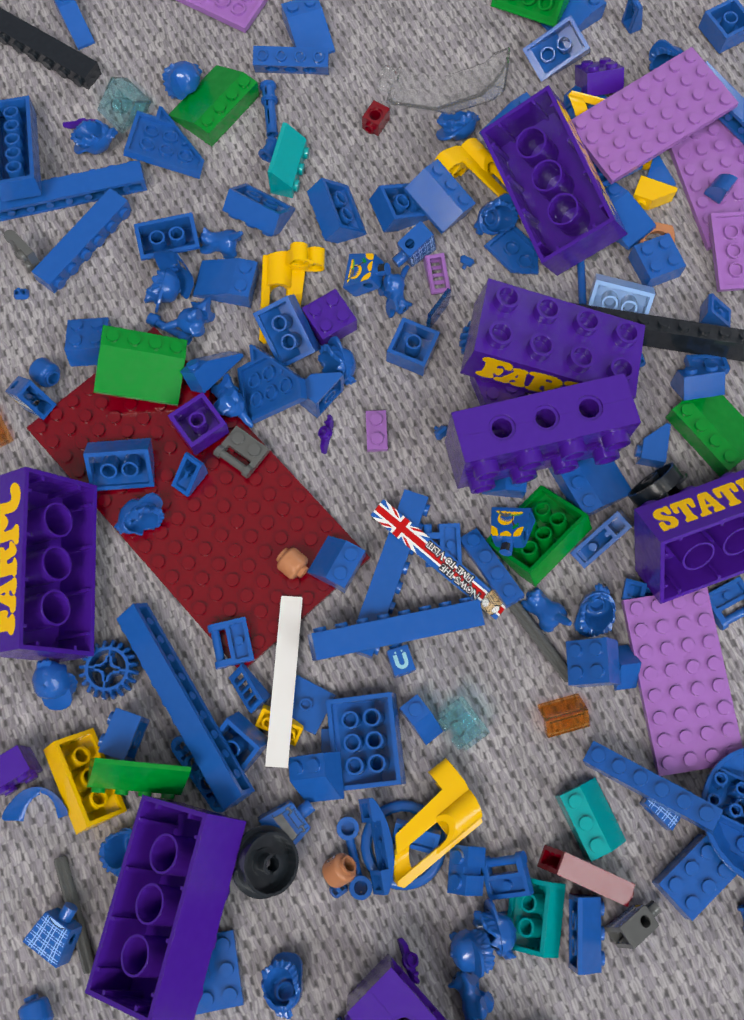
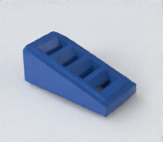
(632, 16)
(257, 689)

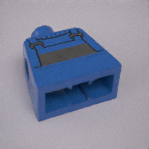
(289, 819)

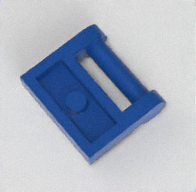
(725, 597)
(238, 642)
(510, 883)

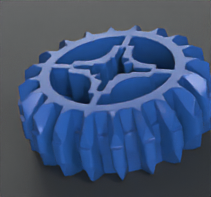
(108, 679)

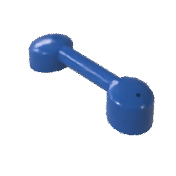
(348, 829)

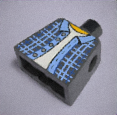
(633, 925)

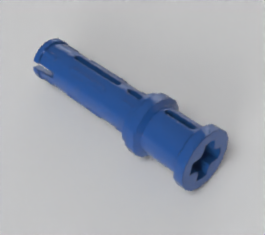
(269, 102)

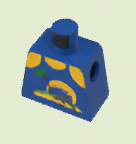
(364, 273)
(511, 528)

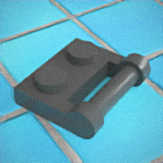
(22, 250)
(246, 447)

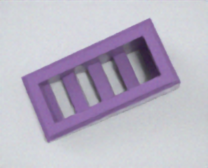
(435, 258)

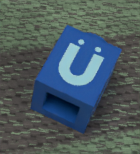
(400, 660)

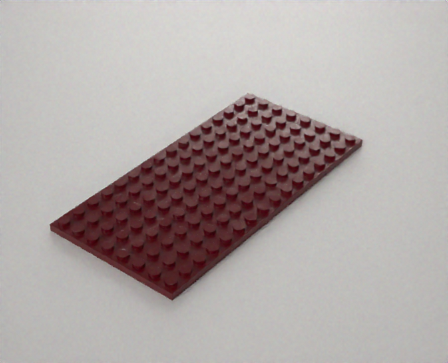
(222, 539)

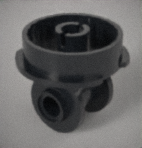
(657, 484)
(251, 869)

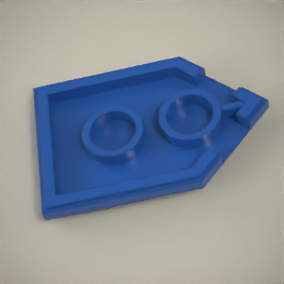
(514, 251)

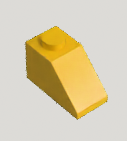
(652, 193)

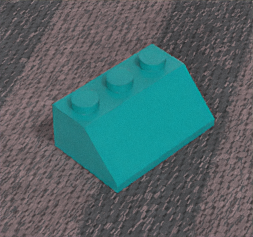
(287, 162)
(591, 819)
(539, 919)

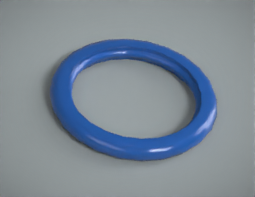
(366, 844)

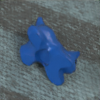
(220, 241)
(393, 289)
(192, 319)
(230, 401)
(547, 611)
(475, 1002)

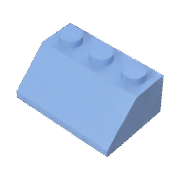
(620, 294)

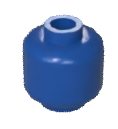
(44, 372)
(36, 1008)

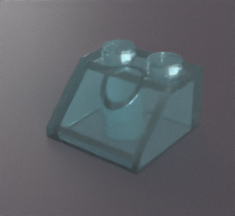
(122, 102)
(462, 724)

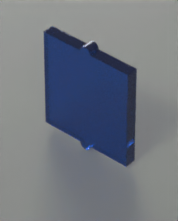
(438, 308)

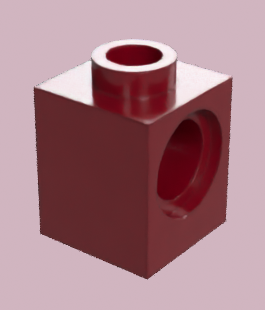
(375, 118)

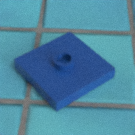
(310, 704)

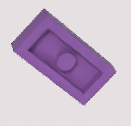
(376, 431)

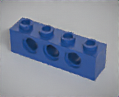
(291, 60)

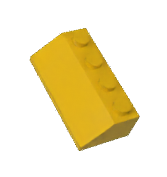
(69, 764)

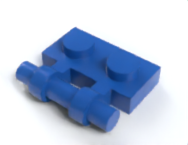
(448, 538)

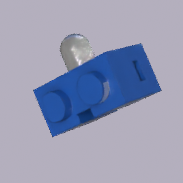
(465, 870)

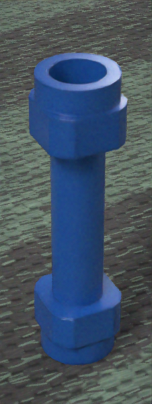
(155, 321)

